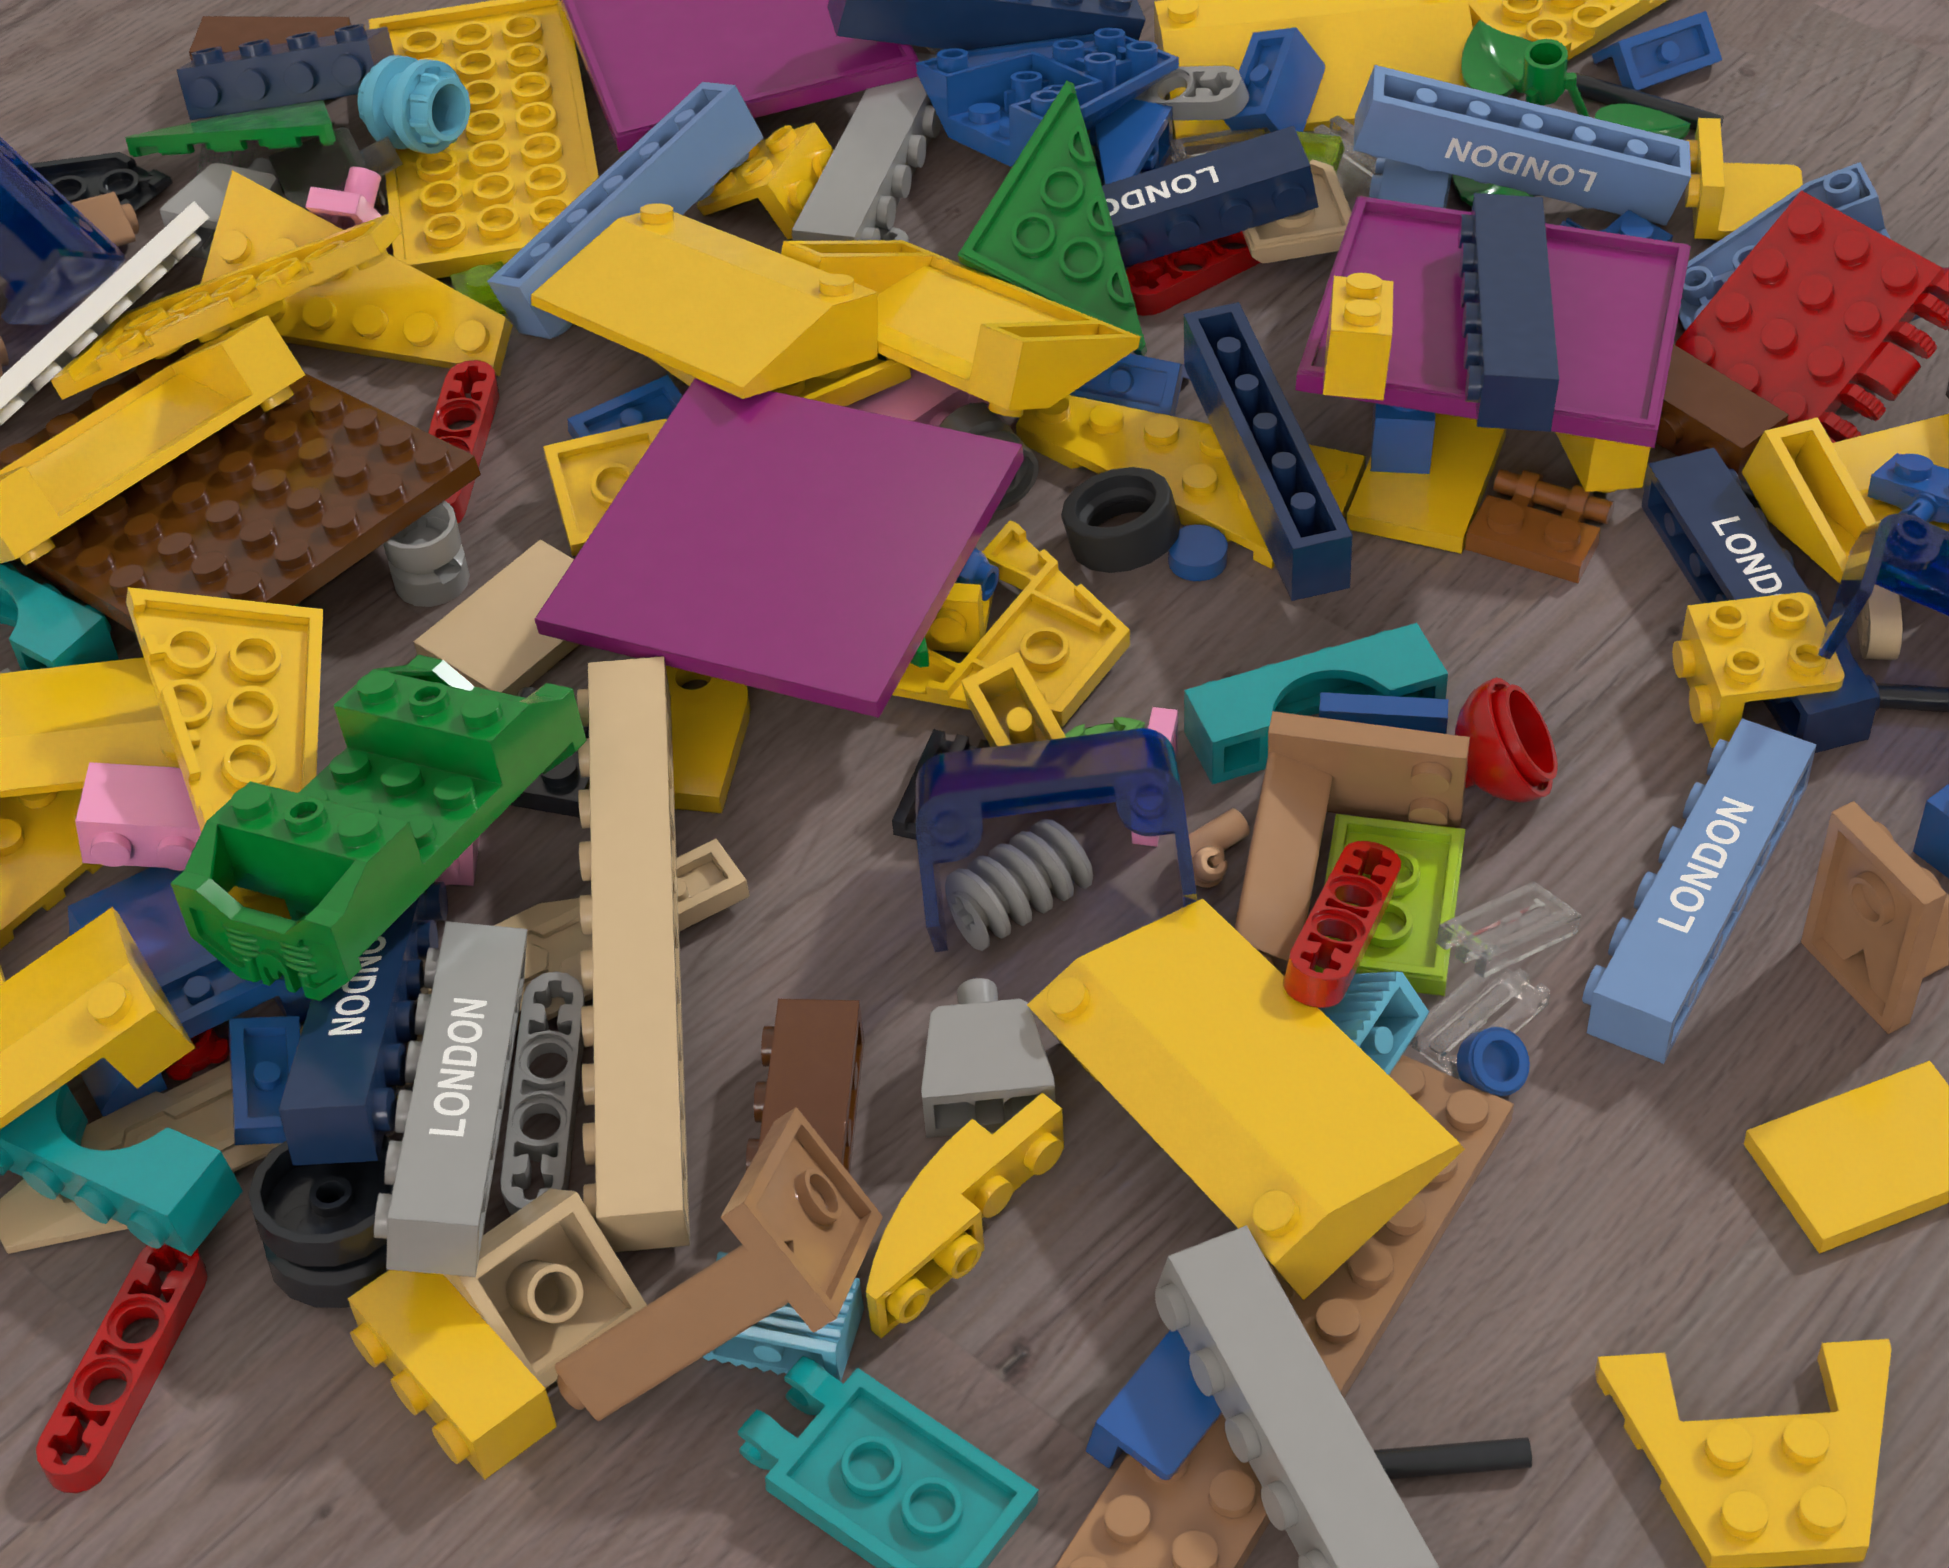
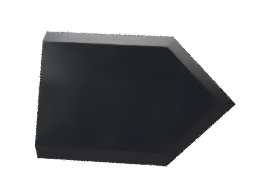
(103, 174)

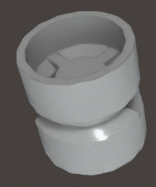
(428, 559)

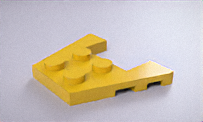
(1053, 624)
(1766, 1484)

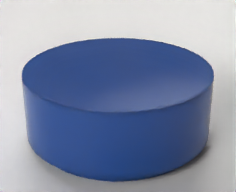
(1198, 553)
(1493, 1061)

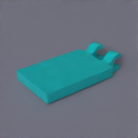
(886, 1475)

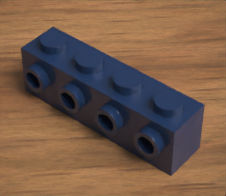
(282, 73)

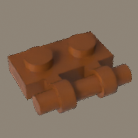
(1535, 538)

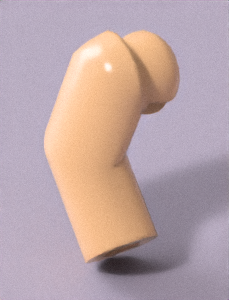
(1209, 845)

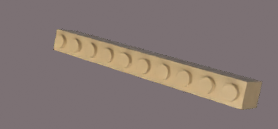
(633, 960)

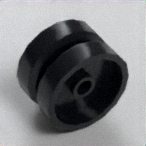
(320, 1225)

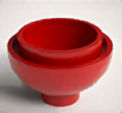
(1508, 743)

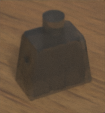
(329, 165)

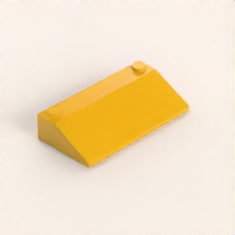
(1345, 34)
(713, 304)
(972, 326)
(140, 434)
(1821, 487)
(75, 716)
(83, 1005)
(1247, 1089)

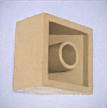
(549, 1282)

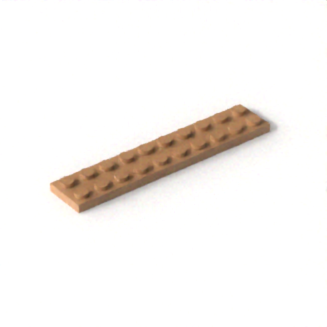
(1213, 1502)

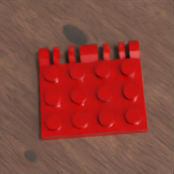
(1821, 315)

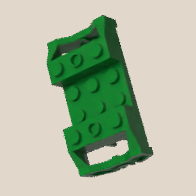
(375, 828)

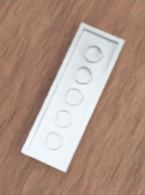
(99, 310)

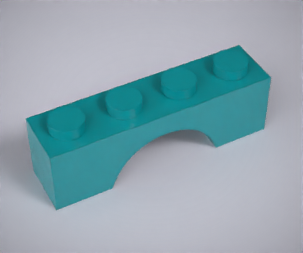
(50, 626)
(1232, 716)
(161, 1189)

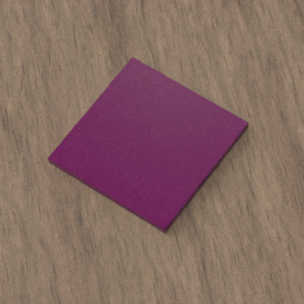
(774, 51)
(1611, 312)
(784, 545)

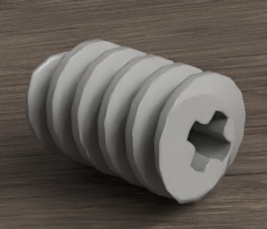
(1013, 878)

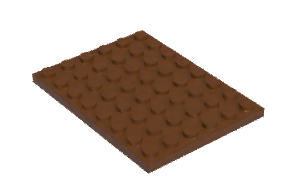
(256, 506)

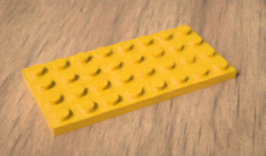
(523, 143)

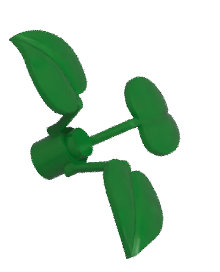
(1508, 63)

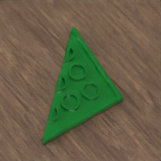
(271, 127)
(1053, 225)

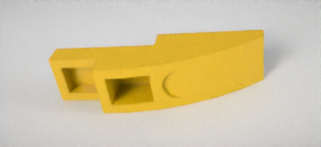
(939, 1218)

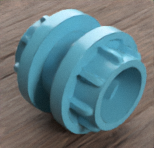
(414, 103)

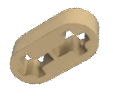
(1880, 626)

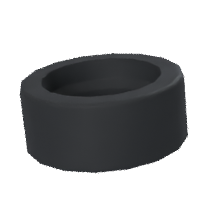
(1125, 545)

